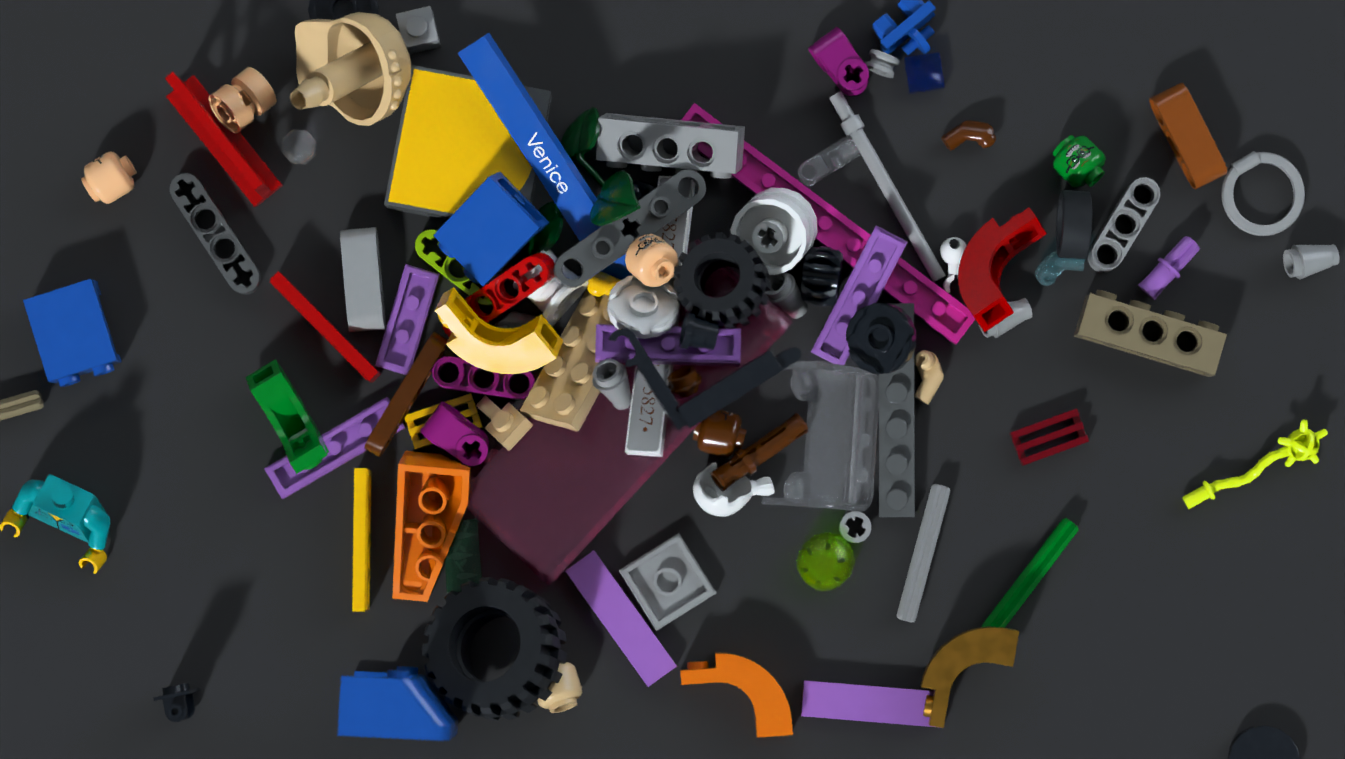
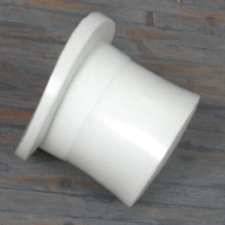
(553, 297)

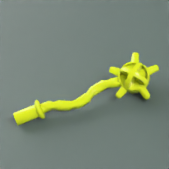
(1299, 445)

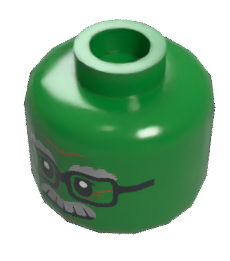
(1079, 161)

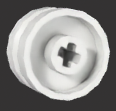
(791, 220)

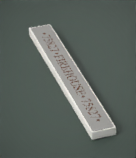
(646, 417)

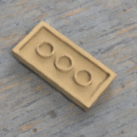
(565, 385)

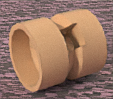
(245, 98)

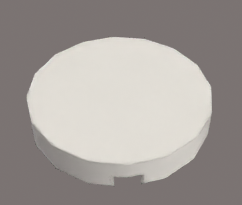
(643, 308)

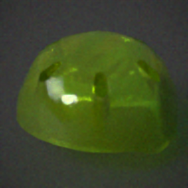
(824, 563)

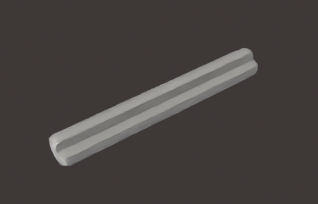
(923, 553)

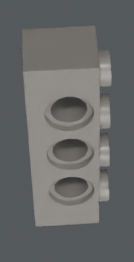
(725, 141)

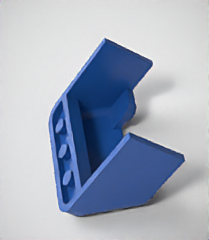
(394, 706)

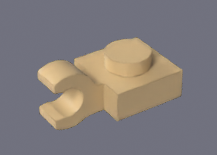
(506, 424)

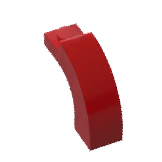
(985, 261)

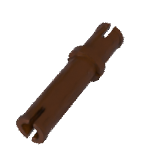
(747, 460)

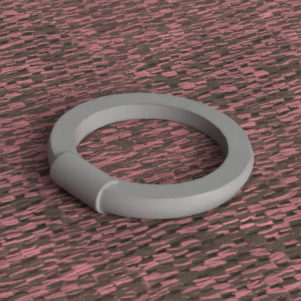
(1247, 163)

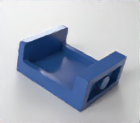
(490, 229)
(72, 332)

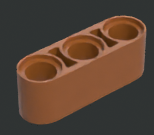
(1188, 136)

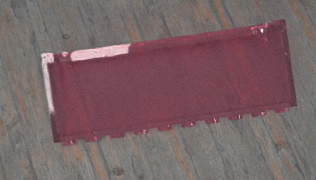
(568, 484)

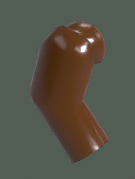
(970, 130)

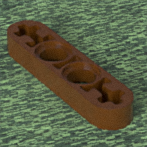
(406, 394)

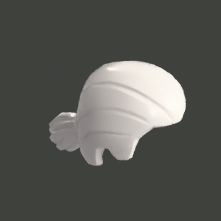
(731, 500)

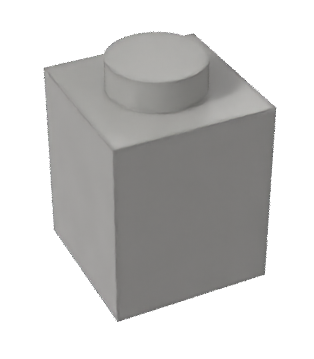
(418, 29)

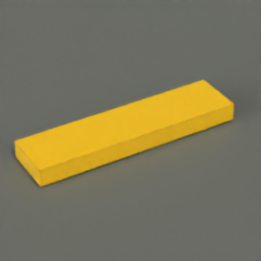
(361, 540)

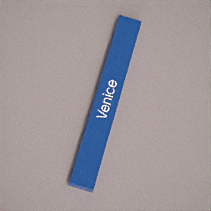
(535, 139)

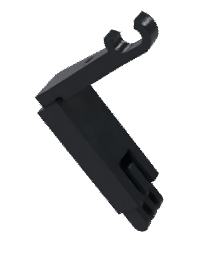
(716, 395)

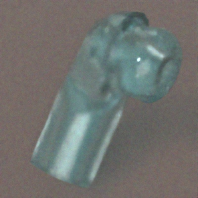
(1053, 266)

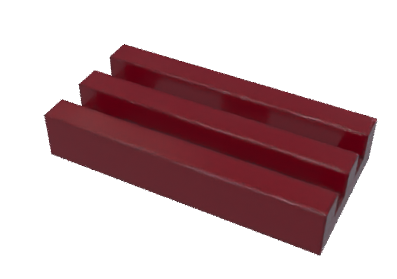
(1077, 426)

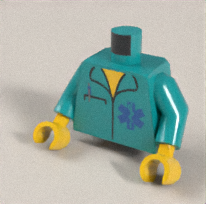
(66, 509)

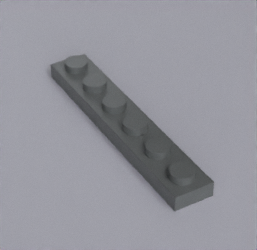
(897, 438)

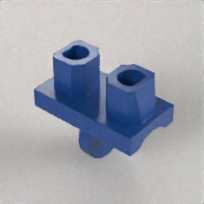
(917, 16)

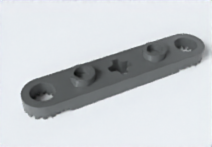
(609, 243)

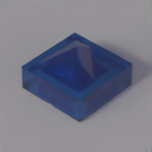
(924, 73)

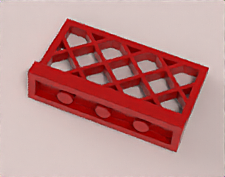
(227, 147)

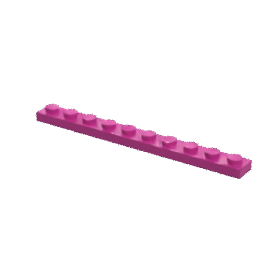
(840, 233)

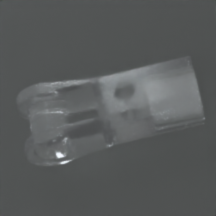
(828, 161)

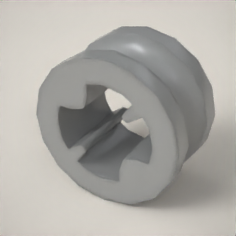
(882, 63)
(844, 529)

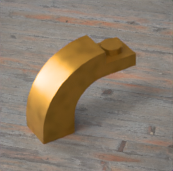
(968, 648)

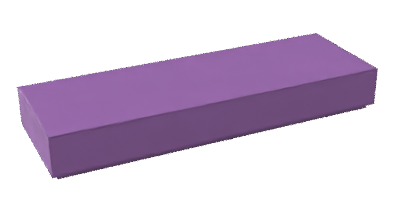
(407, 319)

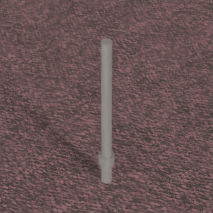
(852, 126)

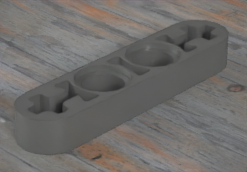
(217, 232)

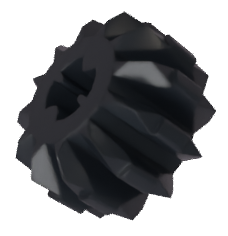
(822, 276)

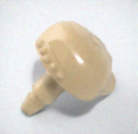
(351, 65)

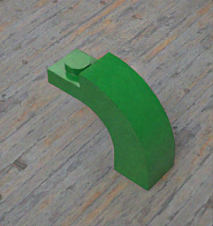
(288, 416)

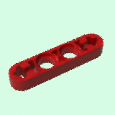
(500, 298)

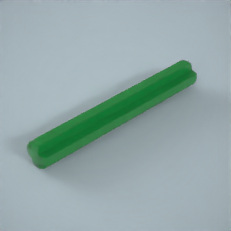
(1032, 574)

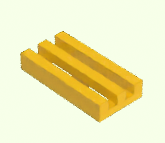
(415, 430)

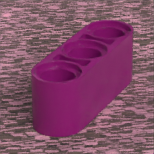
(466, 380)

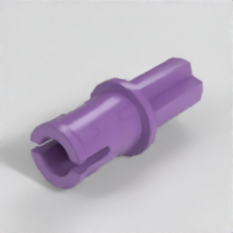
(1169, 267)

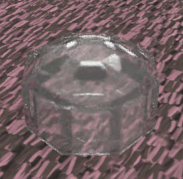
(299, 147)

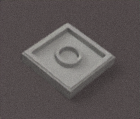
(667, 581)

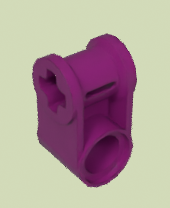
(837, 57)
(451, 431)

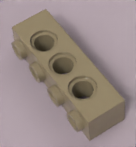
(1201, 359)

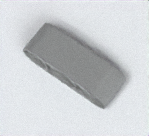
(1135, 212)
(362, 279)

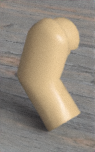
(930, 373)

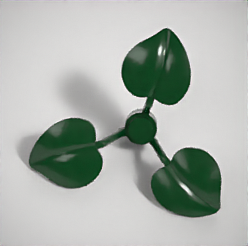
(616, 196)

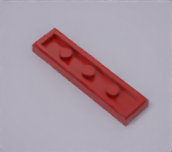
(324, 327)

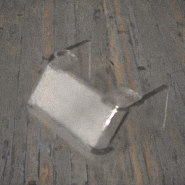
(839, 439)

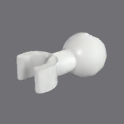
(953, 258)

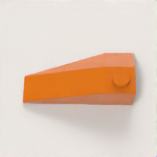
(428, 514)

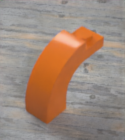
(765, 693)

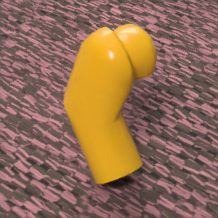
(601, 284)

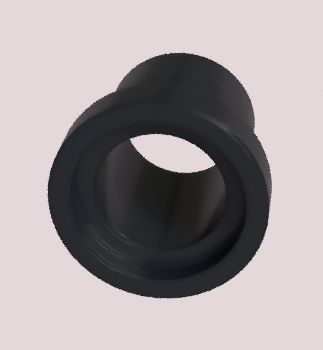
(698, 333)

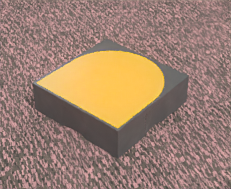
(452, 144)

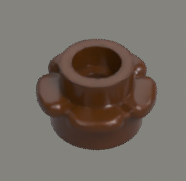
(684, 381)

